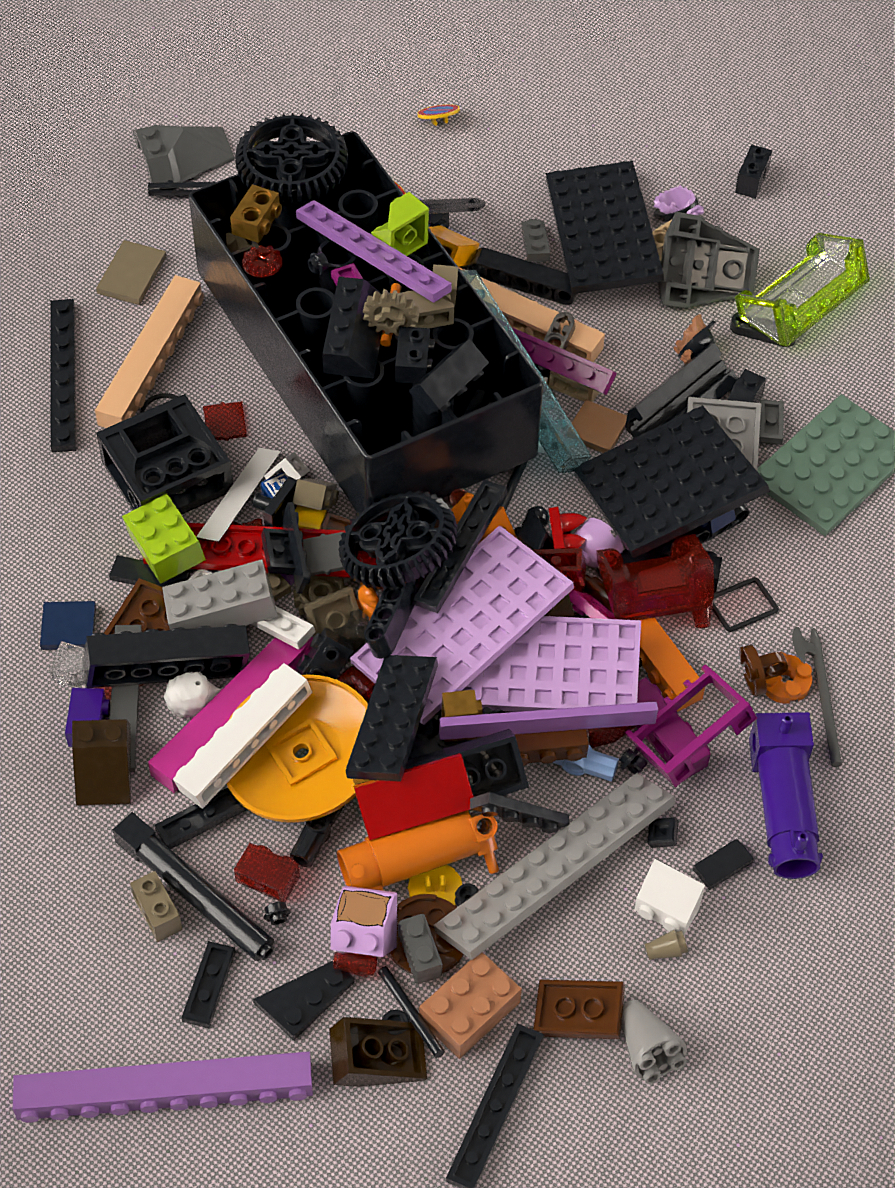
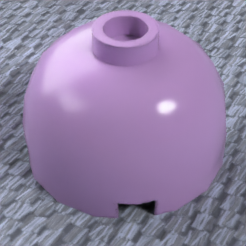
(597, 537)

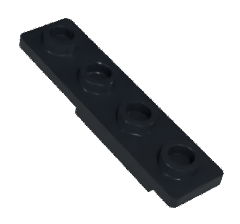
(285, 550)

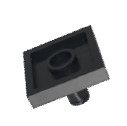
(274, 508)

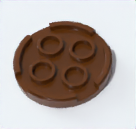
(434, 910)

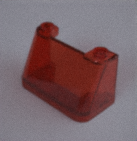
(660, 584)

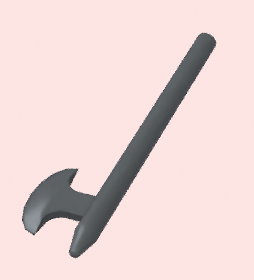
(815, 649)

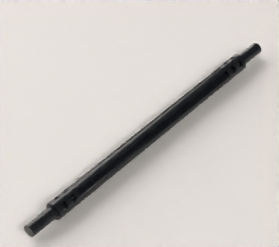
(453, 205)

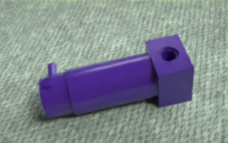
(781, 755)

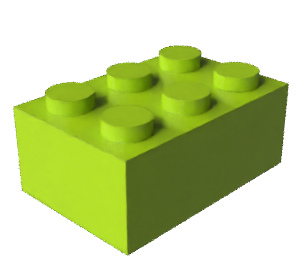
(163, 538)

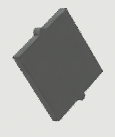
(323, 554)

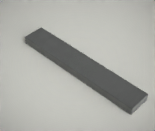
(126, 701)

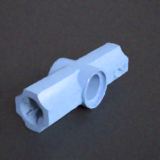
(595, 764)

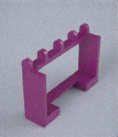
(680, 766)

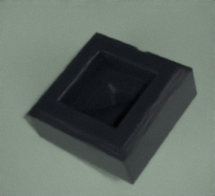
(663, 832)

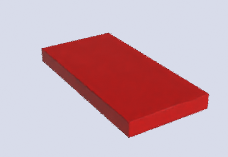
(420, 797)

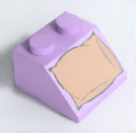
(365, 922)

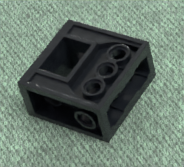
(163, 454)

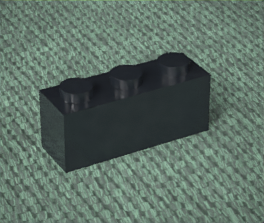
(449, 377)

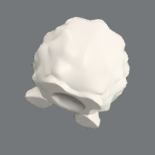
(189, 694)

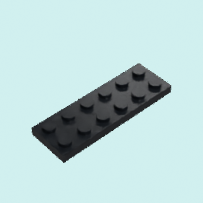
(392, 718)

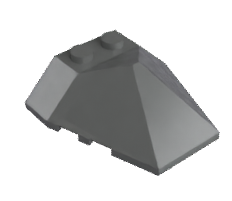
(182, 151)
(704, 263)

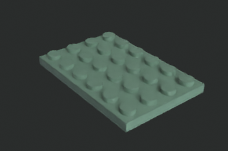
(831, 465)

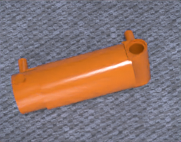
(418, 850)

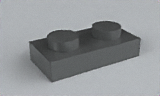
(771, 422)

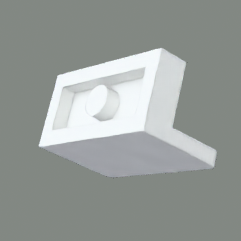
(291, 465)

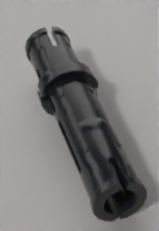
(154, 188)

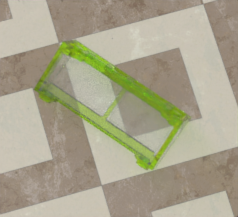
(809, 290)

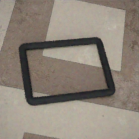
(754, 579)

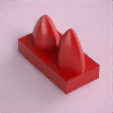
(564, 523)

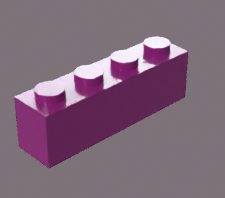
(673, 733)

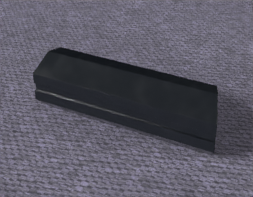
(699, 378)

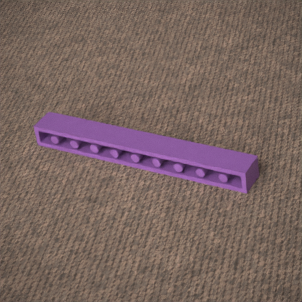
(162, 1086)

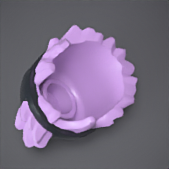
(676, 200)

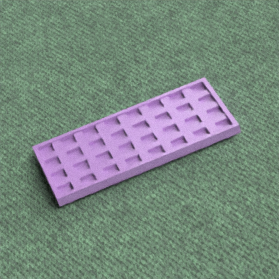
(487, 610)
(564, 666)

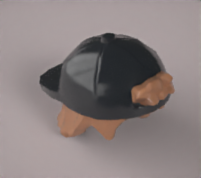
(695, 339)

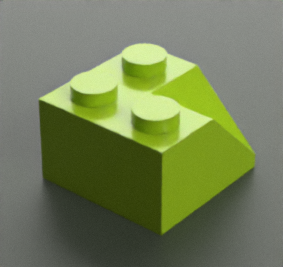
(406, 225)

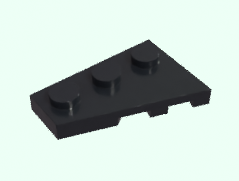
(304, 999)

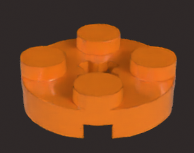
(791, 690)

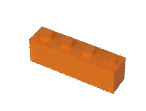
(665, 662)

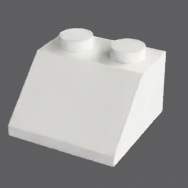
(669, 897)

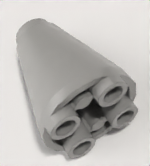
(651, 1043)

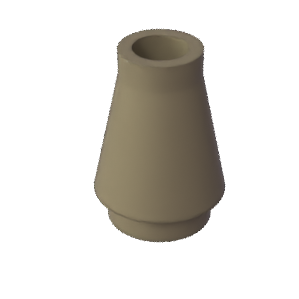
(667, 946)

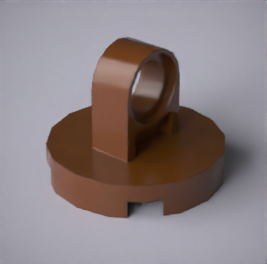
(760, 668)

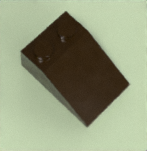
(102, 762)
(371, 1056)

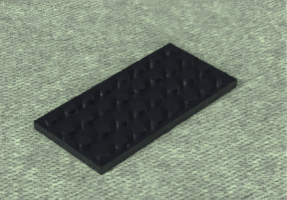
(603, 227)

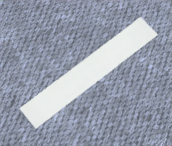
(238, 494)

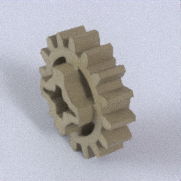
(390, 312)

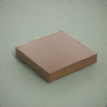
(599, 426)

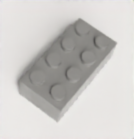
(221, 598)

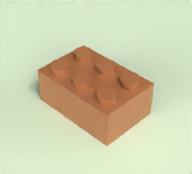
(470, 1004)

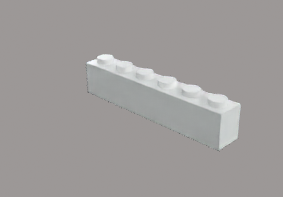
(242, 735)

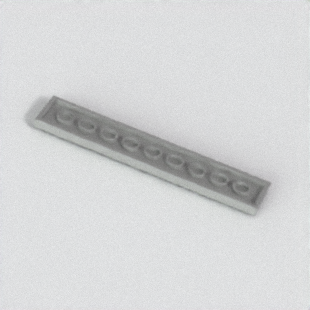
(553, 866)

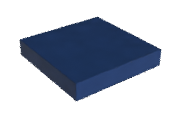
(67, 623)

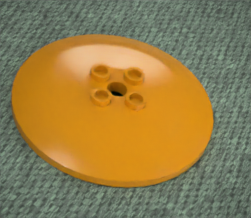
(309, 787)

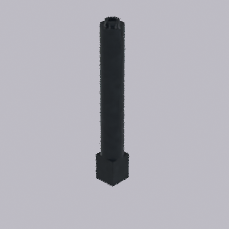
(142, 844)

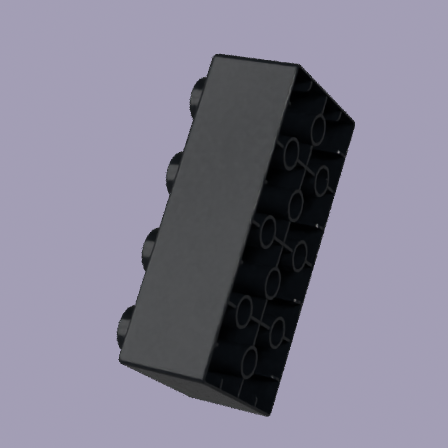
(365, 427)

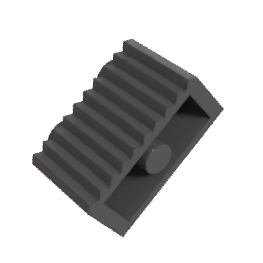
(420, 949)

